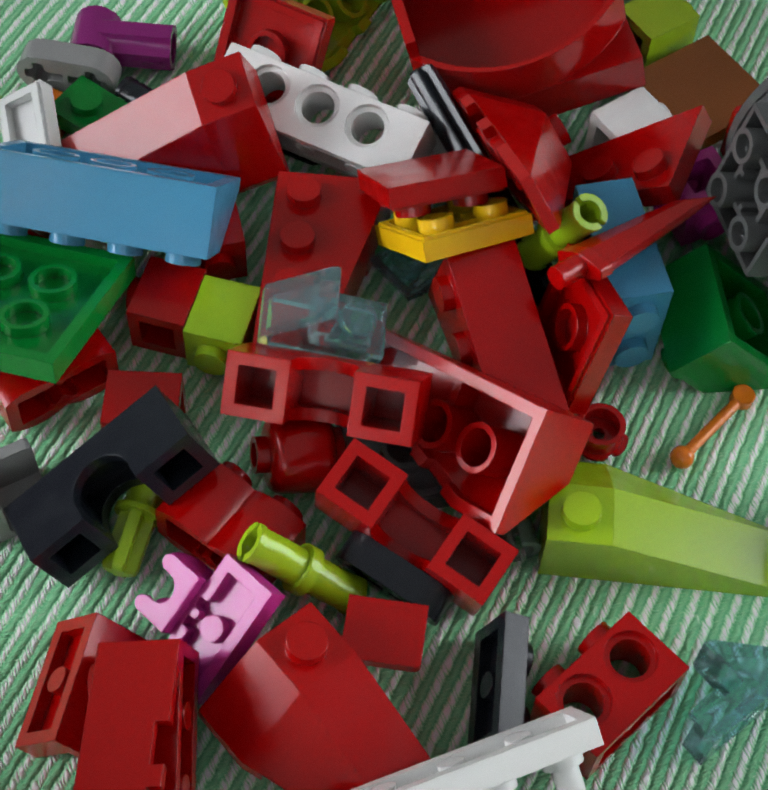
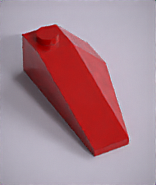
(197, 121)

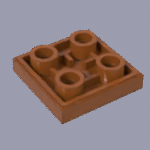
(697, 77)

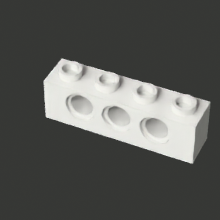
(355, 110)

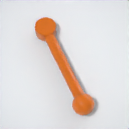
(740, 399)

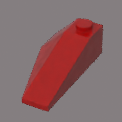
(527, 146)
(489, 441)
(309, 711)

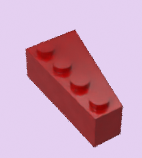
(320, 225)

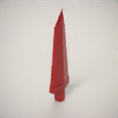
(607, 251)

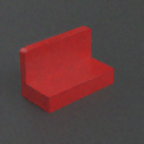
(61, 694)

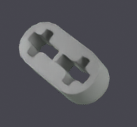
(65, 62)

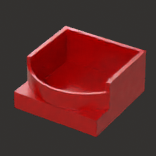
(526, 49)

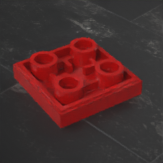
(417, 183)

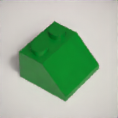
(715, 324)

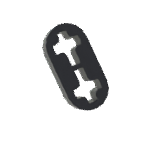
(394, 575)

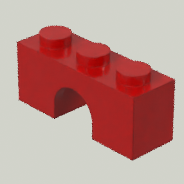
(293, 384)
(376, 499)

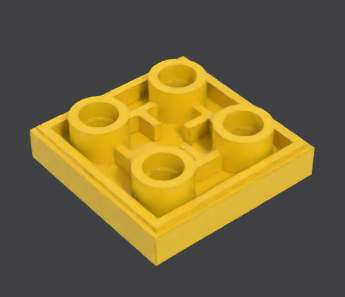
(454, 229)

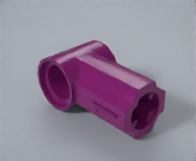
(130, 42)

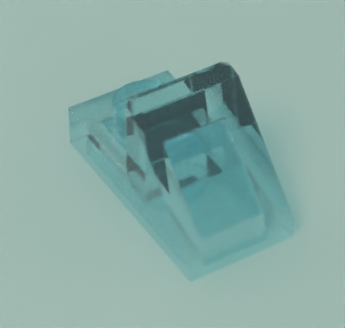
(316, 318)
(739, 695)

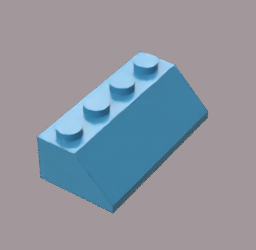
(114, 201)

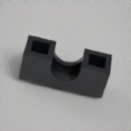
(68, 510)

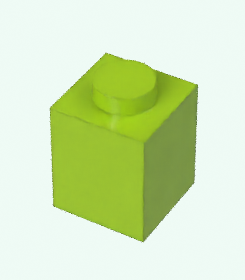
(661, 26)
(218, 321)

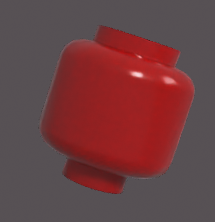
(296, 454)

